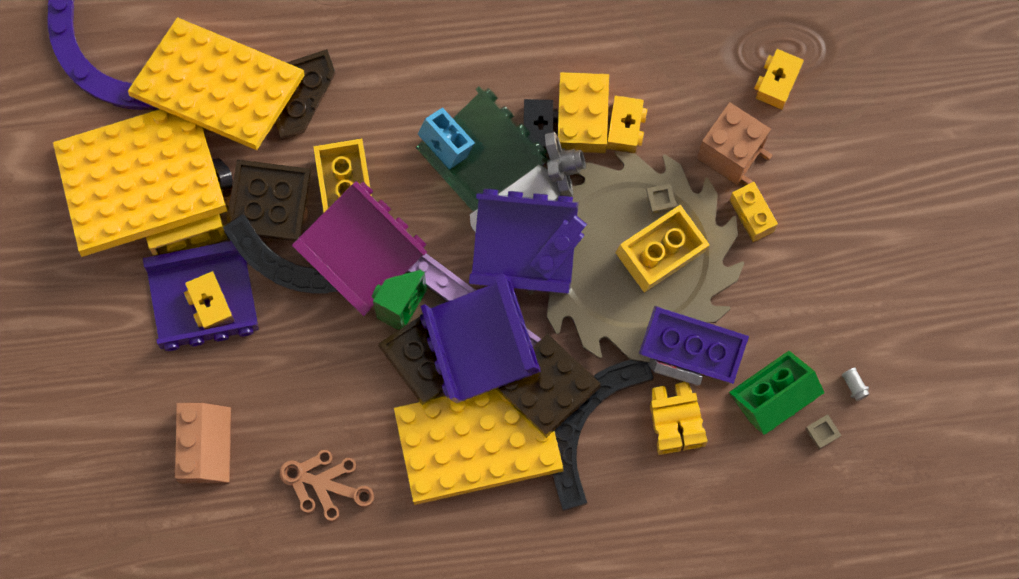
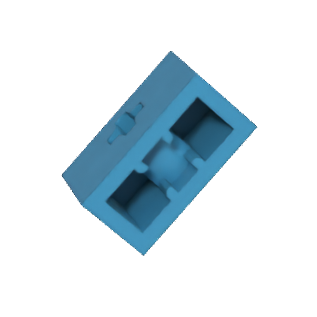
(446, 138)

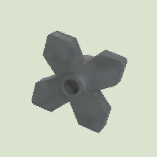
(563, 163)

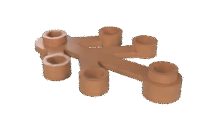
(322, 483)

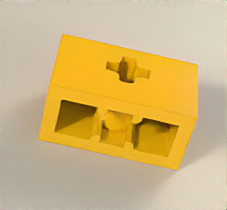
(784, 66)
(631, 111)
(753, 212)
(208, 288)

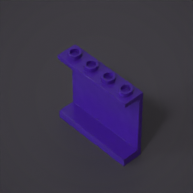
(513, 232)
(172, 312)
(480, 341)

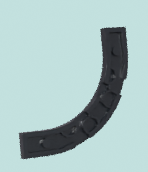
(272, 265)
(567, 434)

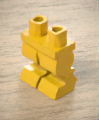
(675, 412)

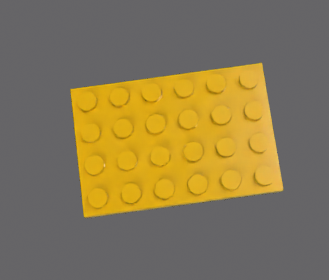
(216, 83)
(471, 446)

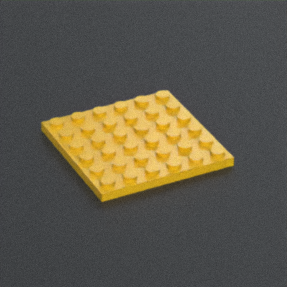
(137, 179)

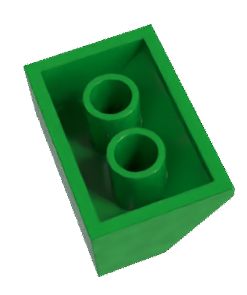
(399, 298)
(777, 392)

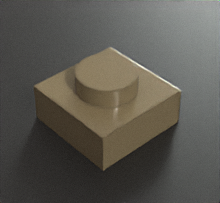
(661, 198)
(823, 432)

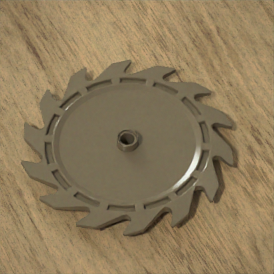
(603, 293)

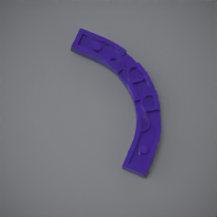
(78, 67)

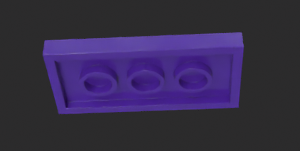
(693, 344)

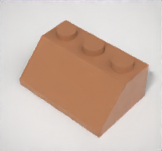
(202, 443)

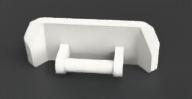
(533, 182)

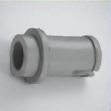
(855, 384)

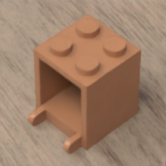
(734, 144)

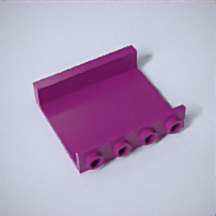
(359, 245)

